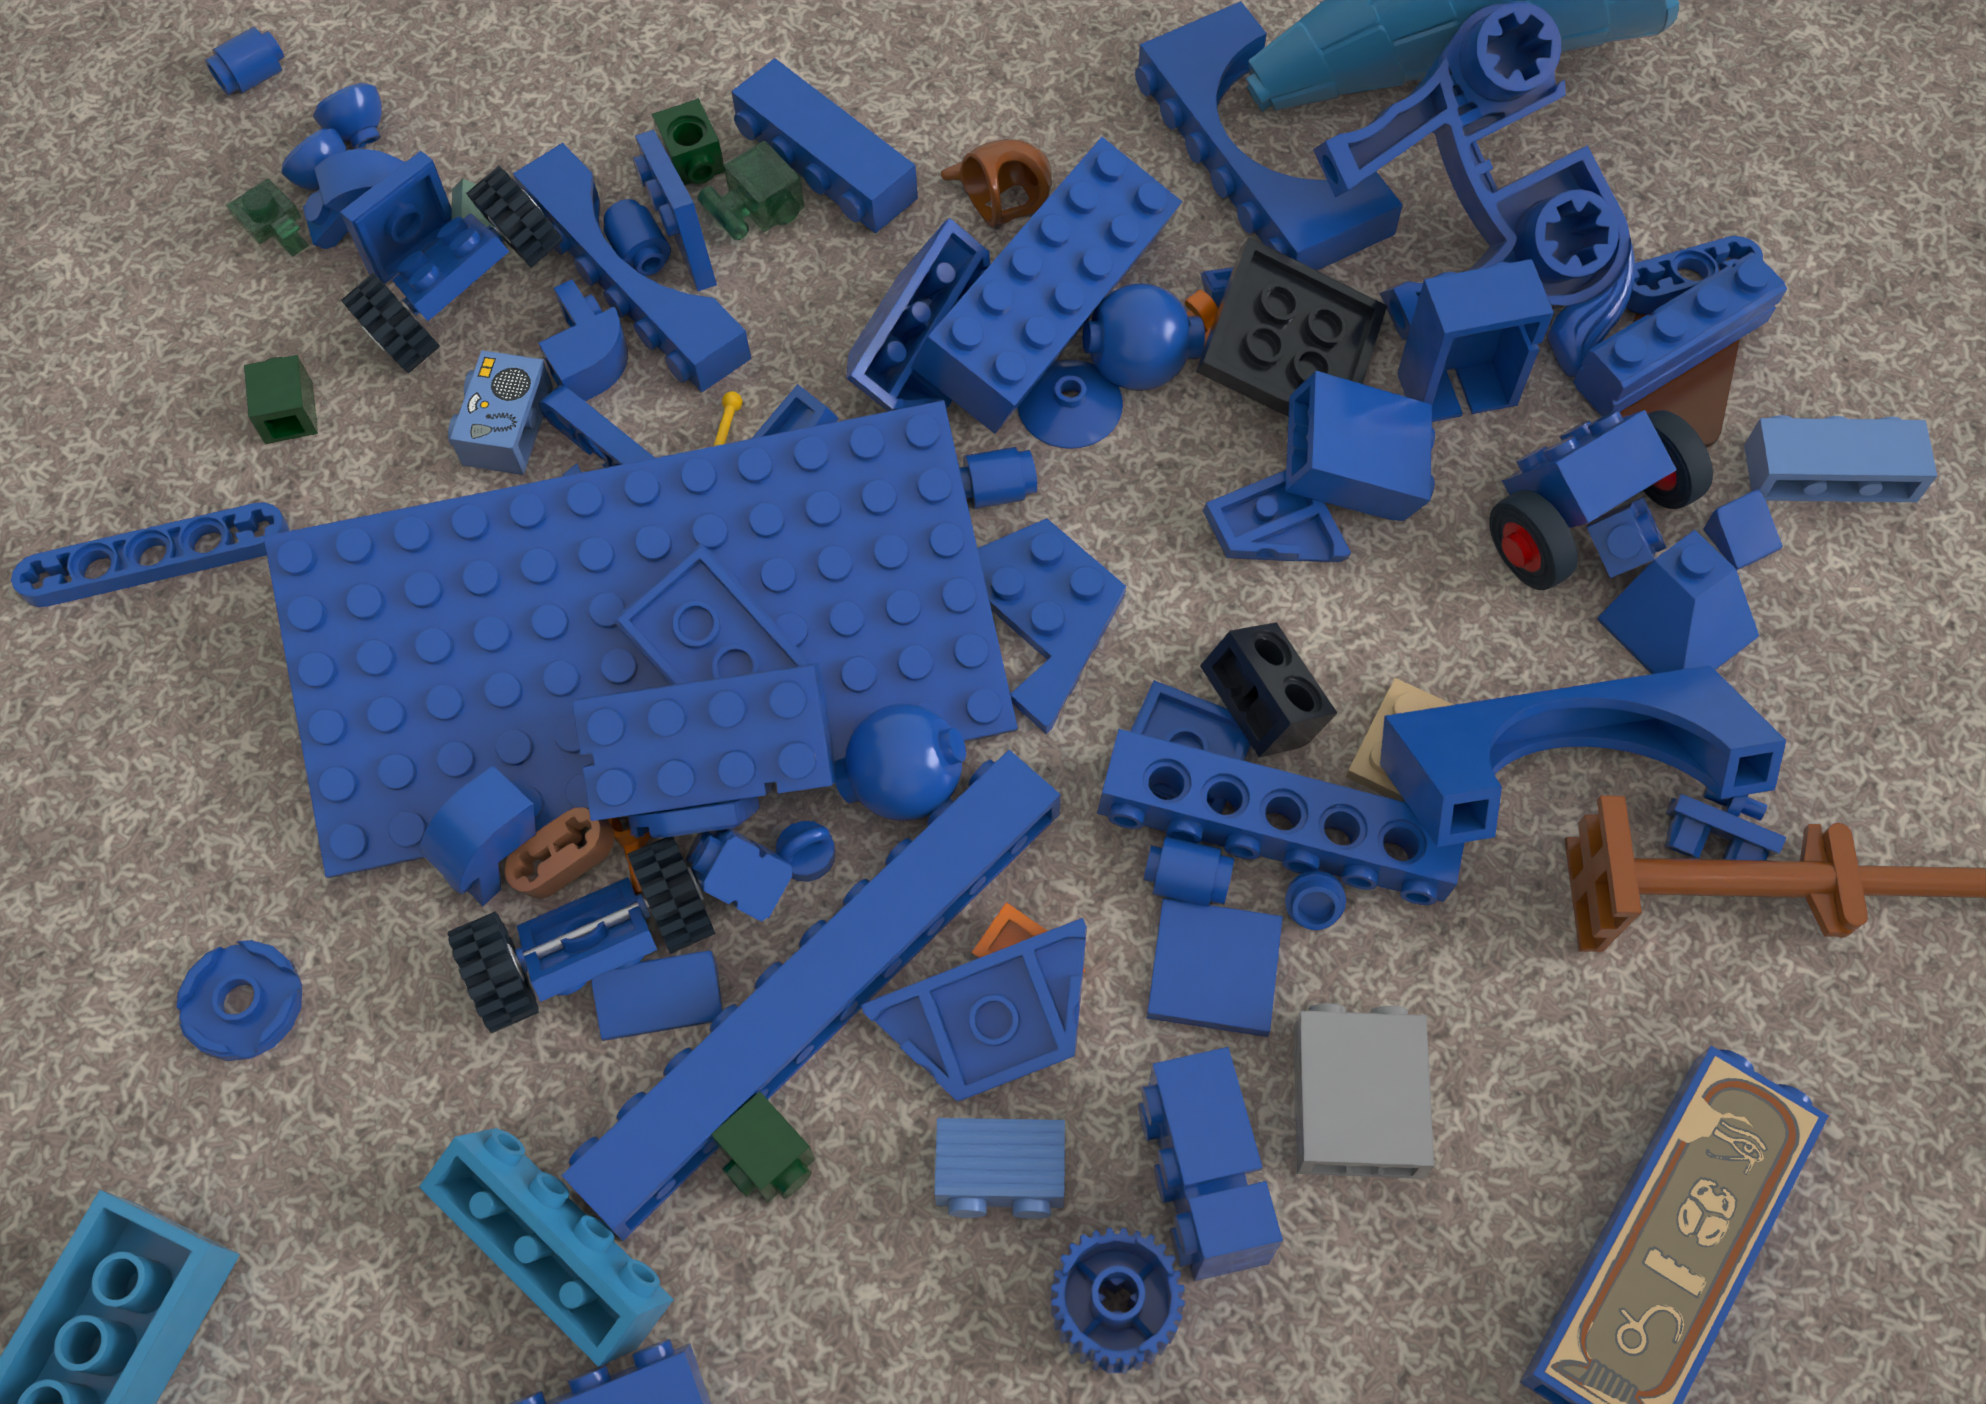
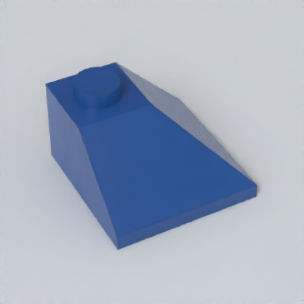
(1683, 610)

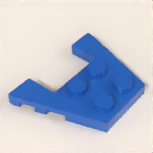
(1056, 603)

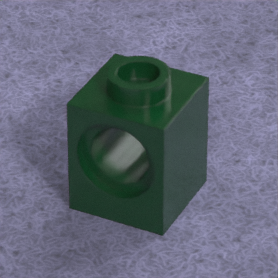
(690, 142)

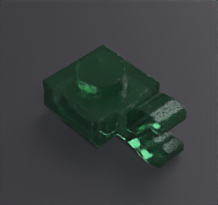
(267, 214)

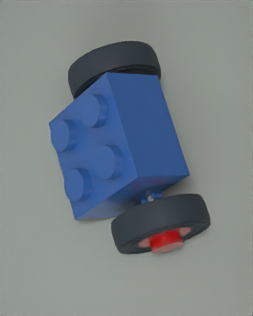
(1587, 476)

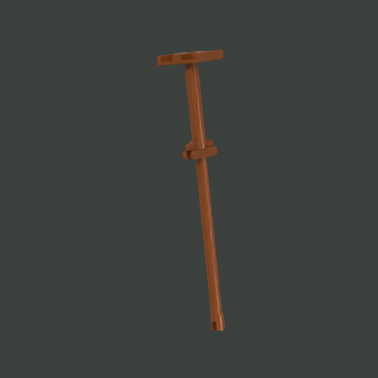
(1609, 878)

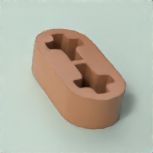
(560, 855)

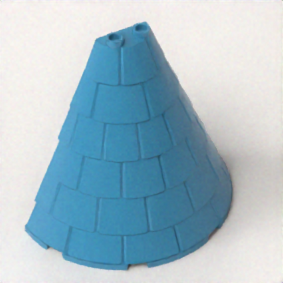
(1390, 42)

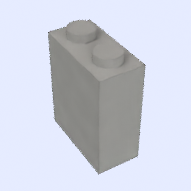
(1362, 1093)

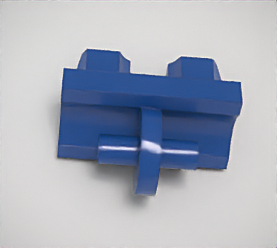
(1695, 820)

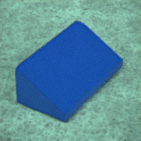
(658, 995)

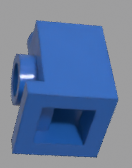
(1626, 537)

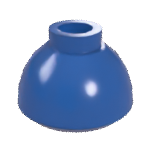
(353, 113)
(302, 160)

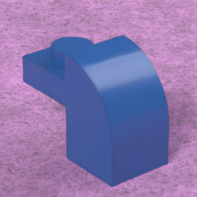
(341, 182)
(591, 351)
(478, 831)

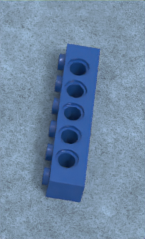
(1261, 790)

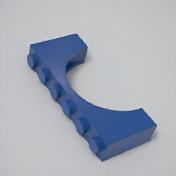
(1293, 215)
(1685, 718)

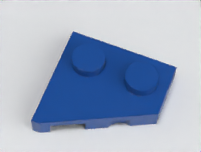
(1275, 524)

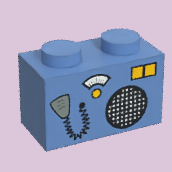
(500, 412)

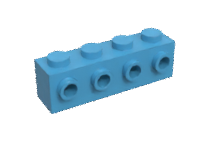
(547, 1244)

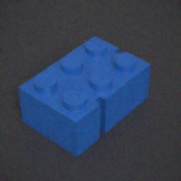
(1481, 326)
(1203, 1160)

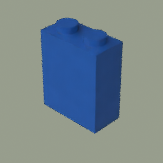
(1359, 447)

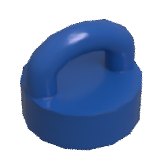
(807, 849)

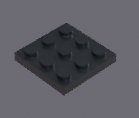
(1284, 325)

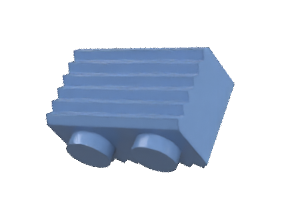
(1000, 1166)

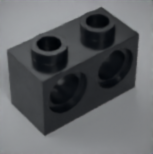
(1268, 689)

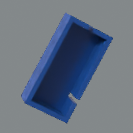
(704, 741)

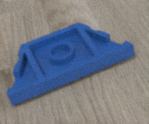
(992, 1014)

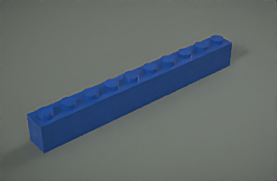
(813, 994)

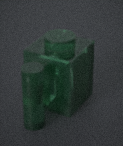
(758, 187)

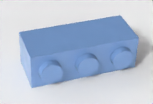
(1840, 459)

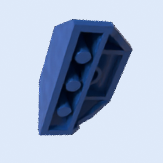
(909, 313)

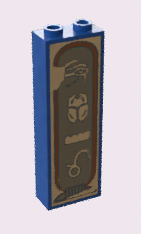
(1679, 1240)

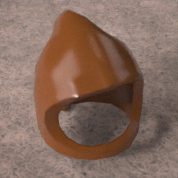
(997, 167)

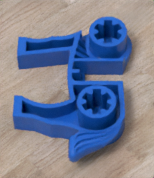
(1558, 215)

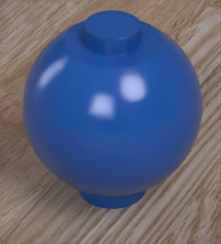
(1142, 337)
(901, 762)

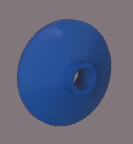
(1073, 420)

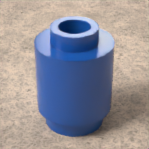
(245, 61)
(636, 236)
(998, 477)
(1189, 872)

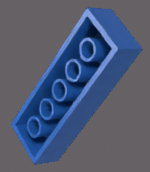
(1045, 285)

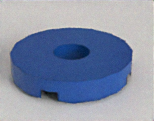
(258, 1027)

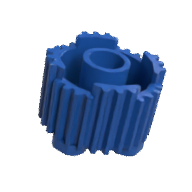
(1117, 1262)

